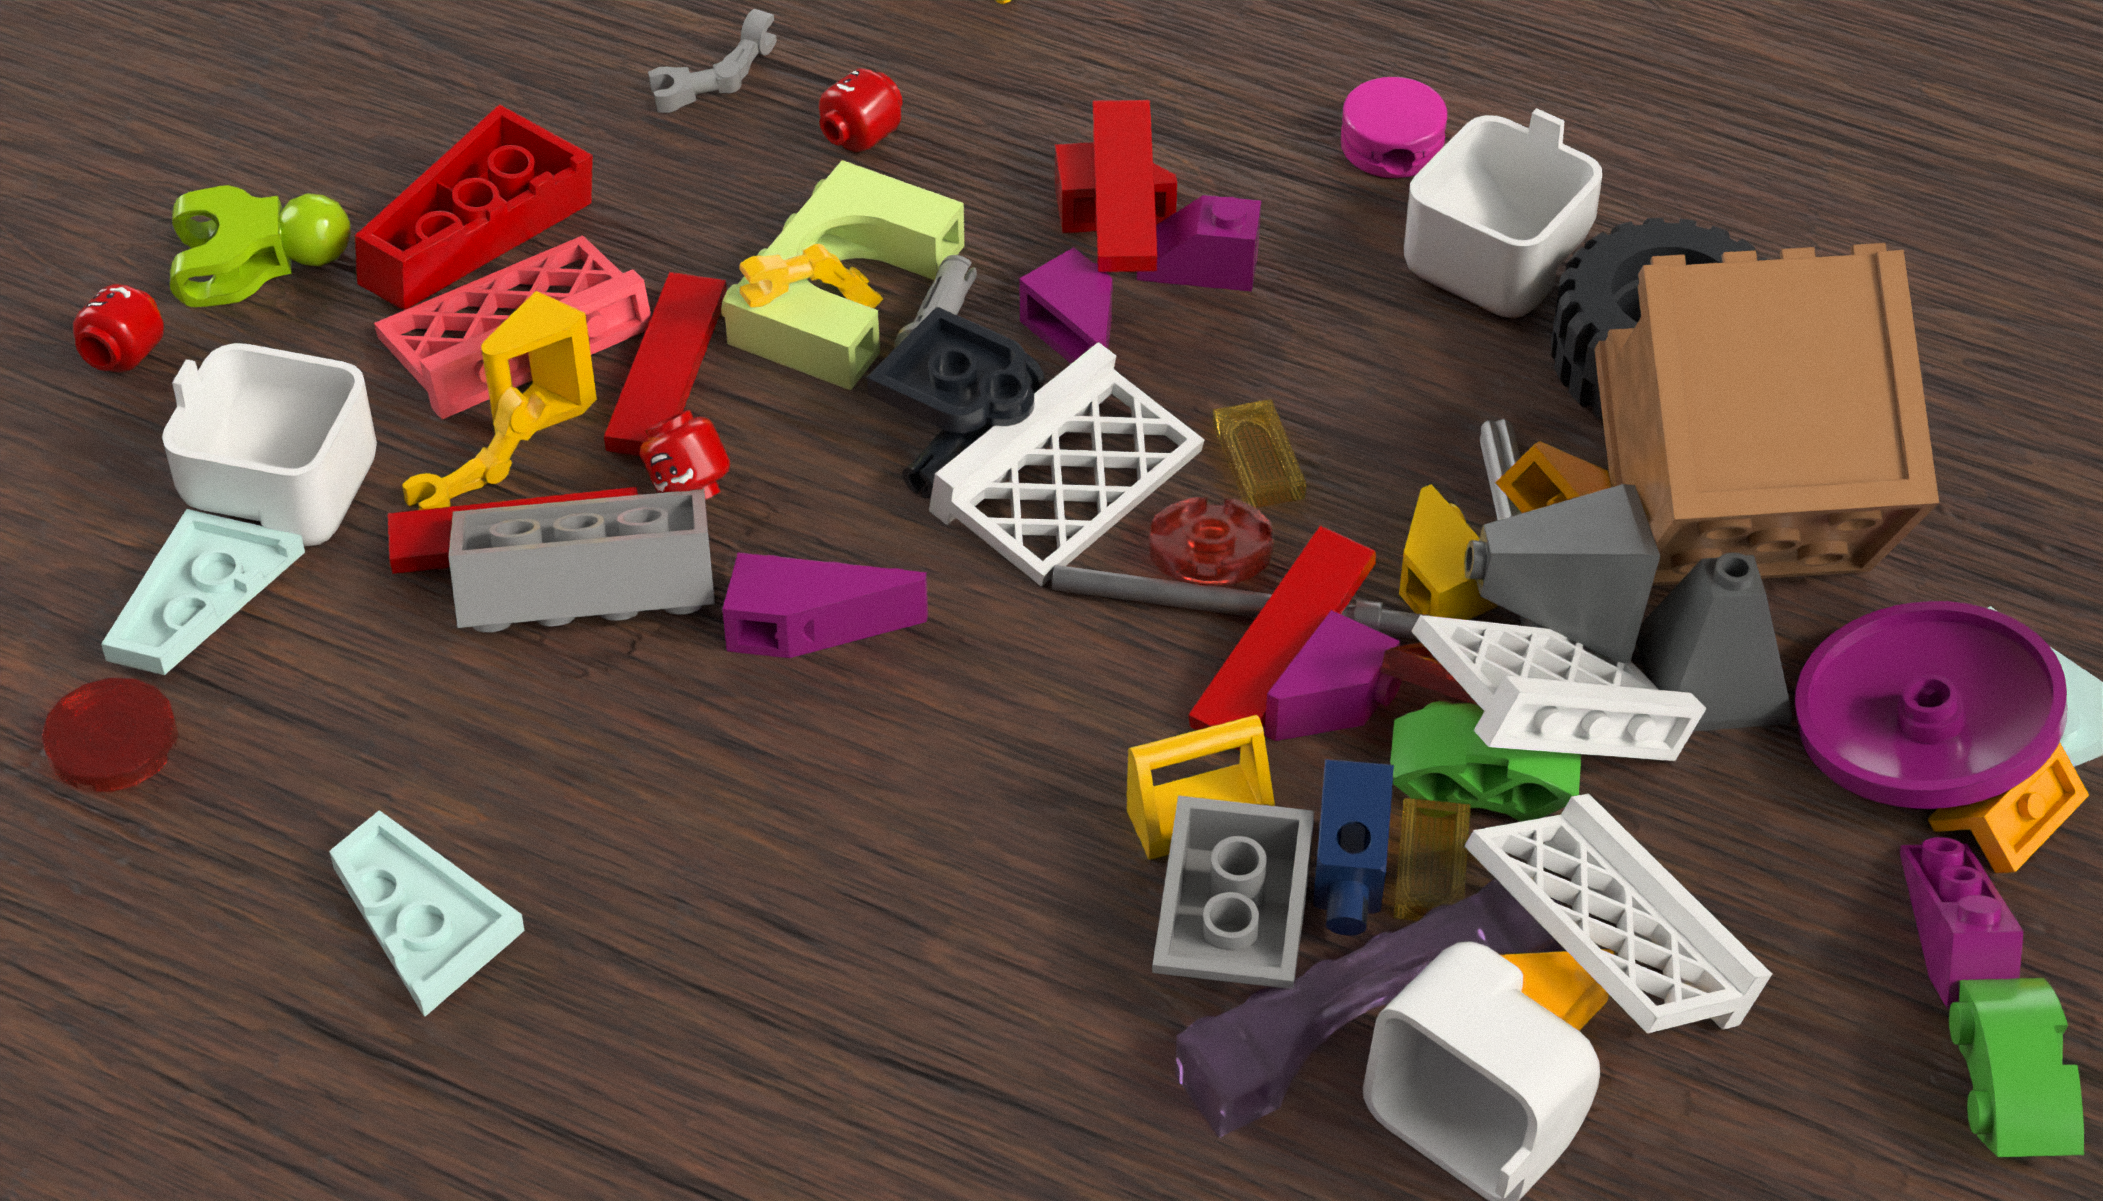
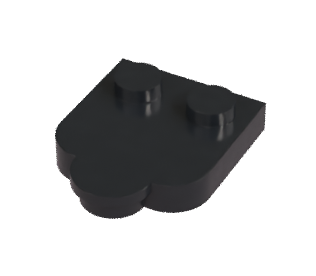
(955, 375)

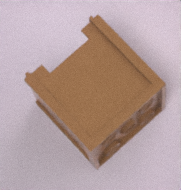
(1771, 410)

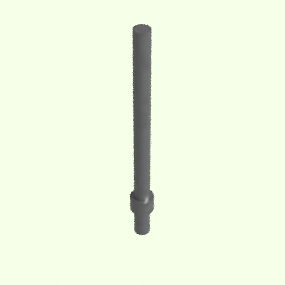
(1213, 598)

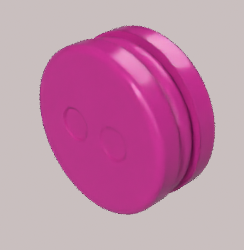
(1392, 126)

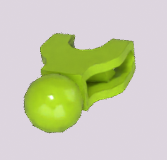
(250, 241)

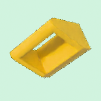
(557, 353)
(1154, 807)

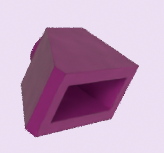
(1209, 244)
(1067, 304)
(1331, 681)

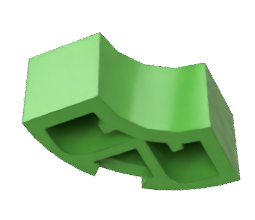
(1446, 761)
(2014, 1054)

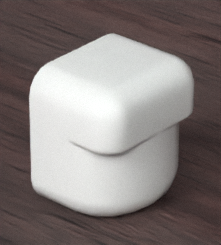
(1501, 212)
(271, 438)
(1479, 1073)

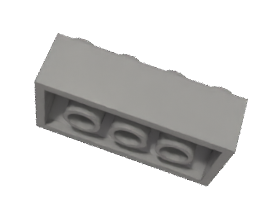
(580, 560)

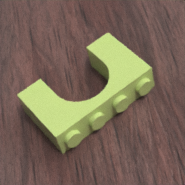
(852, 217)

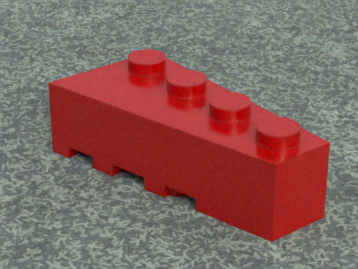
(471, 207)

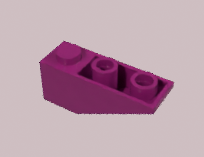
(811, 605)
(1959, 917)

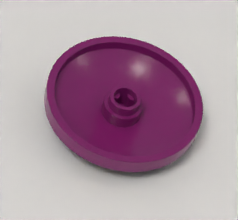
(1931, 704)

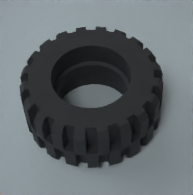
(1602, 291)

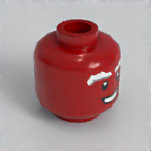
(860, 109)
(117, 328)
(684, 455)

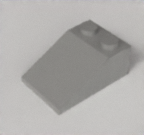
(1234, 892)

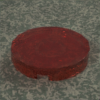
(1211, 541)
(109, 734)

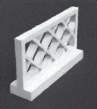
(1058, 409)
(1558, 694)
(1655, 917)

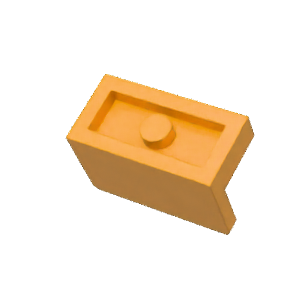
(2022, 818)

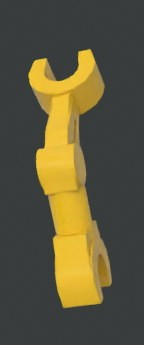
(772, 275)
(515, 421)

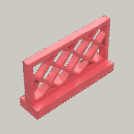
(454, 367)

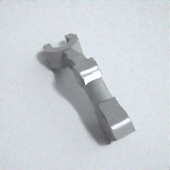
(678, 86)

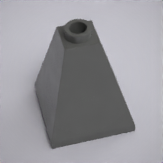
(1573, 568)
(1719, 645)

